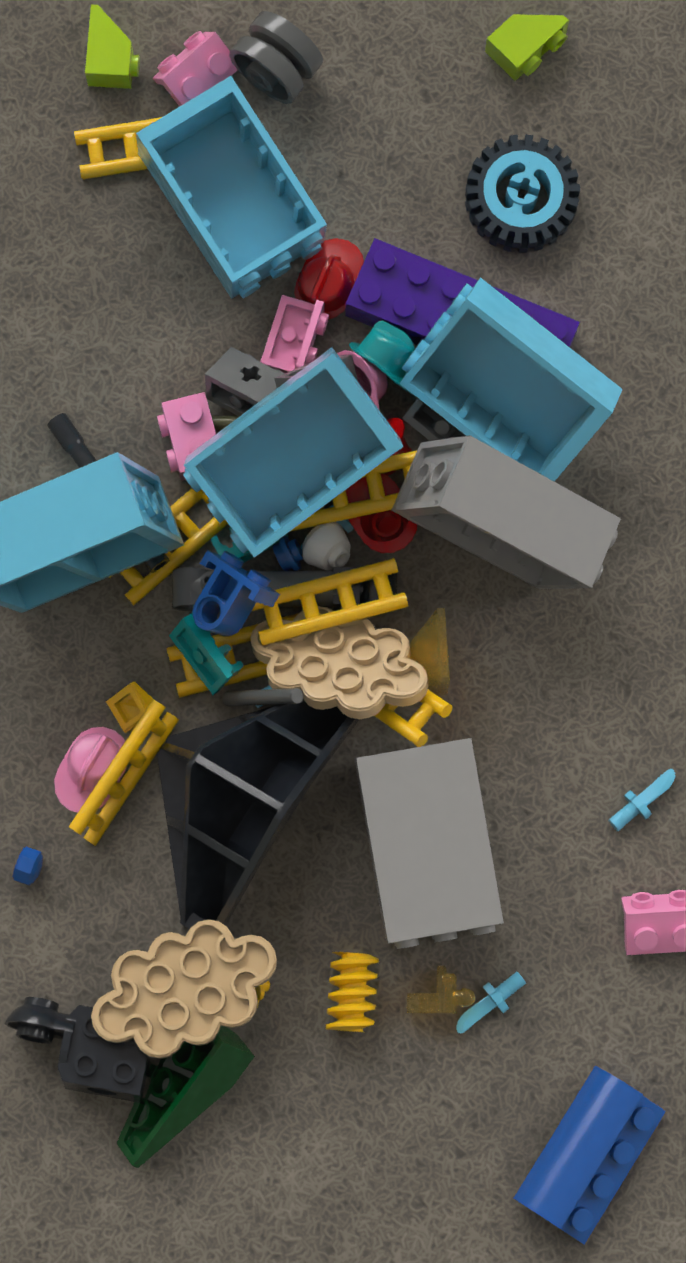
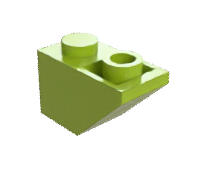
(524, 40)

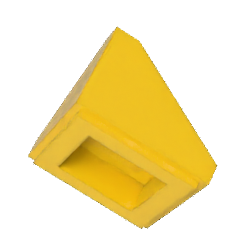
(129, 705)

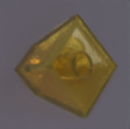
(431, 651)

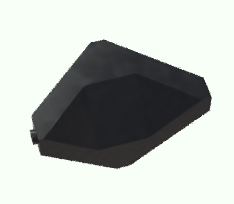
(232, 794)

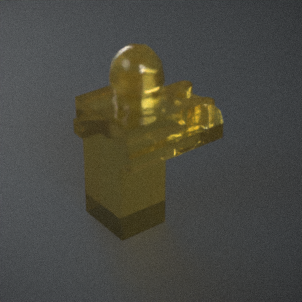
(445, 999)

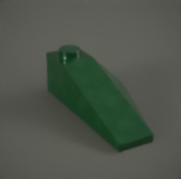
(181, 1092)

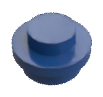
(288, 554)

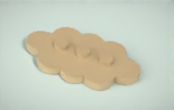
(345, 667)
(184, 989)

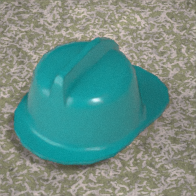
(387, 349)

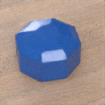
(28, 866)

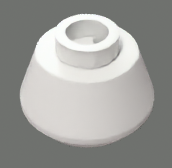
(326, 546)

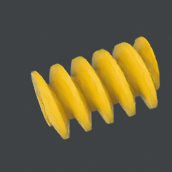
(351, 992)

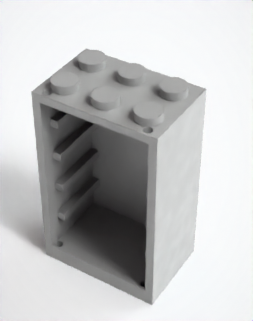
(506, 513)
(429, 842)

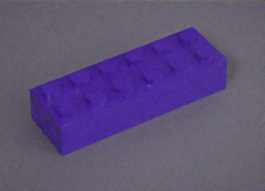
(416, 292)

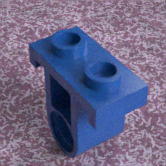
(231, 592)

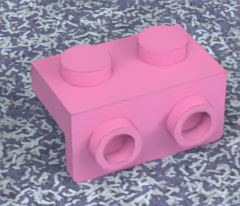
(196, 68)
(294, 334)
(188, 427)
(655, 923)

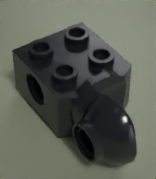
(85, 1058)

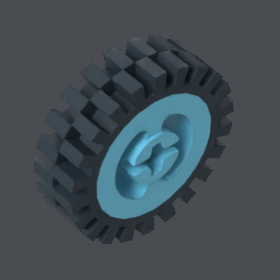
(530, 164)

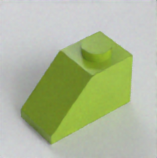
(109, 53)

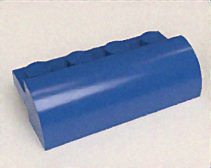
(589, 1154)

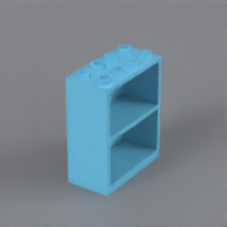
(81, 530)

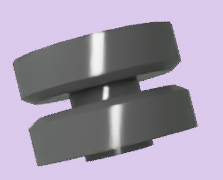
(276, 57)

